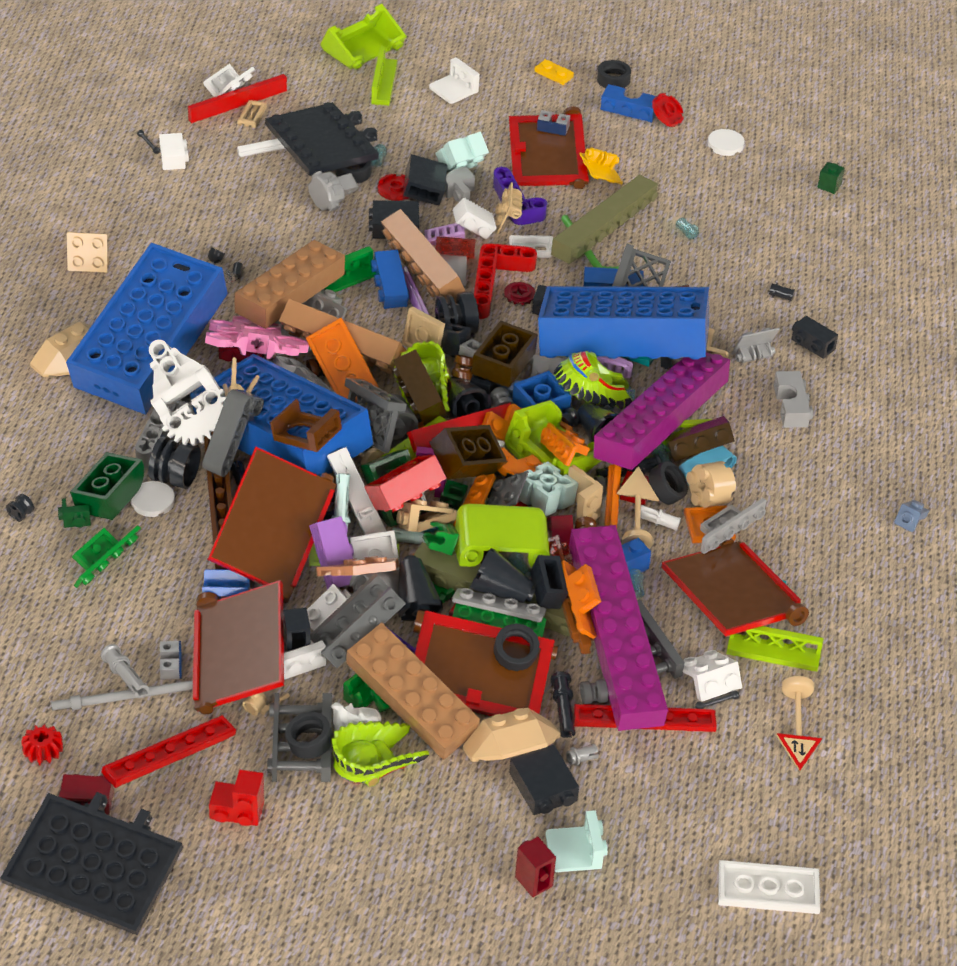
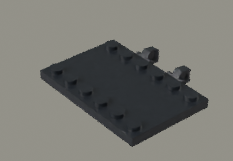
(324, 138)
(93, 861)

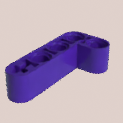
(533, 209)

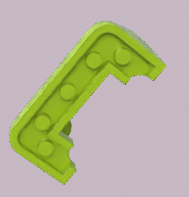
(363, 39)
(525, 432)
(502, 529)

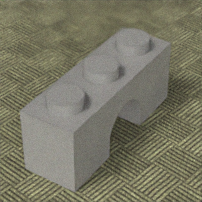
(795, 402)

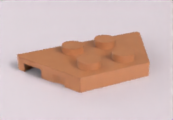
(362, 566)

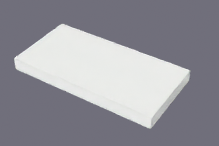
(768, 886)

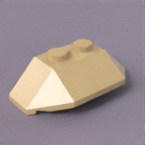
(57, 349)
(510, 735)

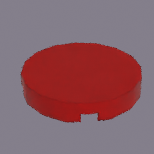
(667, 110)
(392, 187)

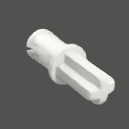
(660, 517)

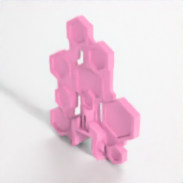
(247, 335)

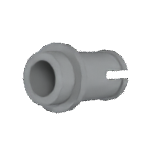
(581, 754)

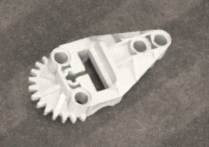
(178, 383)

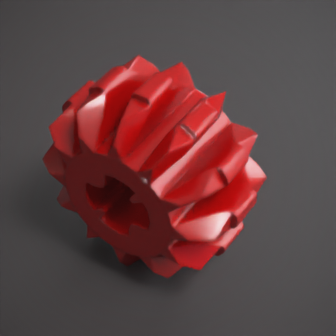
(42, 744)

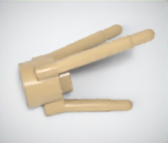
(233, 380)
(257, 703)

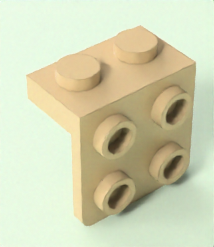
(588, 494)
(409, 514)

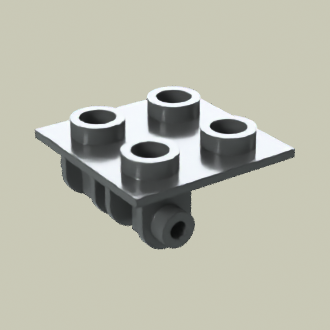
(507, 491)

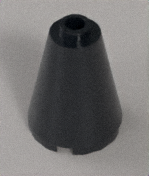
(466, 397)
(594, 418)
(502, 579)
(416, 589)

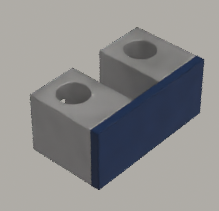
(546, 125)
(170, 660)

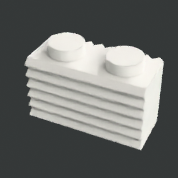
(173, 151)
(474, 218)

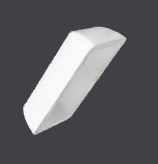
(534, 241)

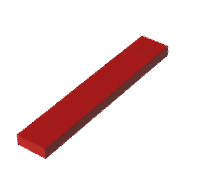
(237, 98)
(422, 436)
(677, 718)
(168, 751)

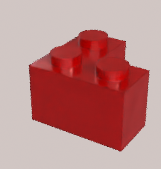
(238, 801)

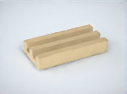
(250, 121)

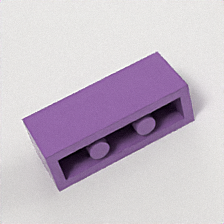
(332, 547)

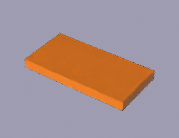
(339, 356)

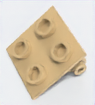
(510, 206)
(87, 252)

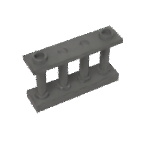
(356, 617)
(661, 645)
(321, 765)

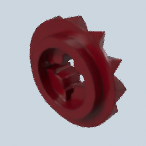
(526, 290)

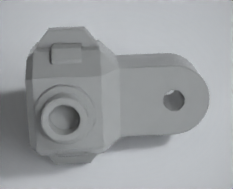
(330, 190)

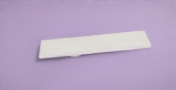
(358, 498)

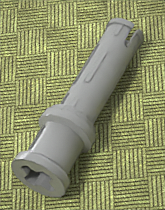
(120, 665)

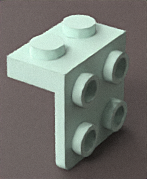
(578, 846)

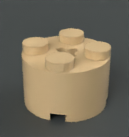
(711, 484)

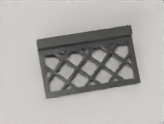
(628, 261)
(376, 399)

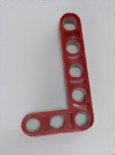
(501, 258)

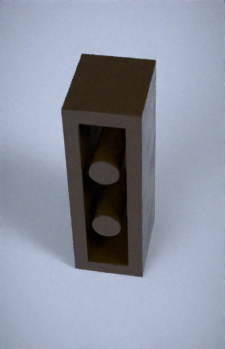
(699, 438)

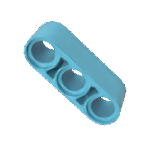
(713, 455)

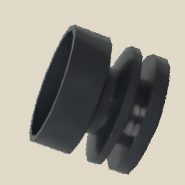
(462, 312)
(174, 462)

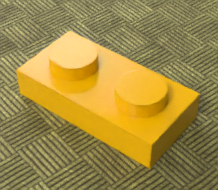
(554, 72)

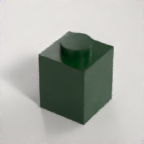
(831, 177)

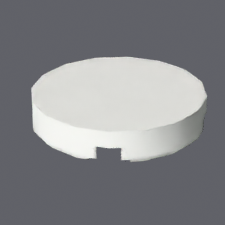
(726, 142)
(153, 499)

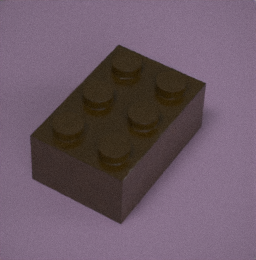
(504, 353)
(418, 388)
(468, 451)

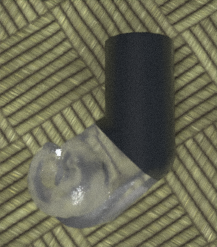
(235, 274)

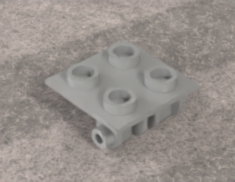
(755, 345)

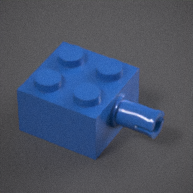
(540, 389)

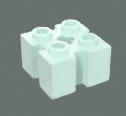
(463, 152)
(548, 489)

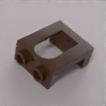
(320, 432)

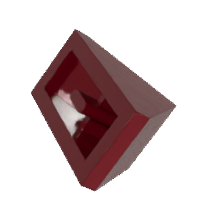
(561, 526)

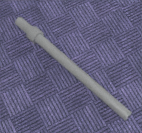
(76, 702)

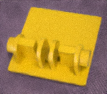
(601, 164)

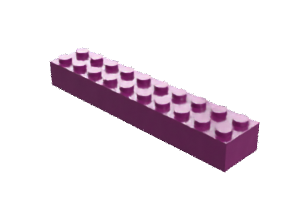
(660, 410)
(620, 631)

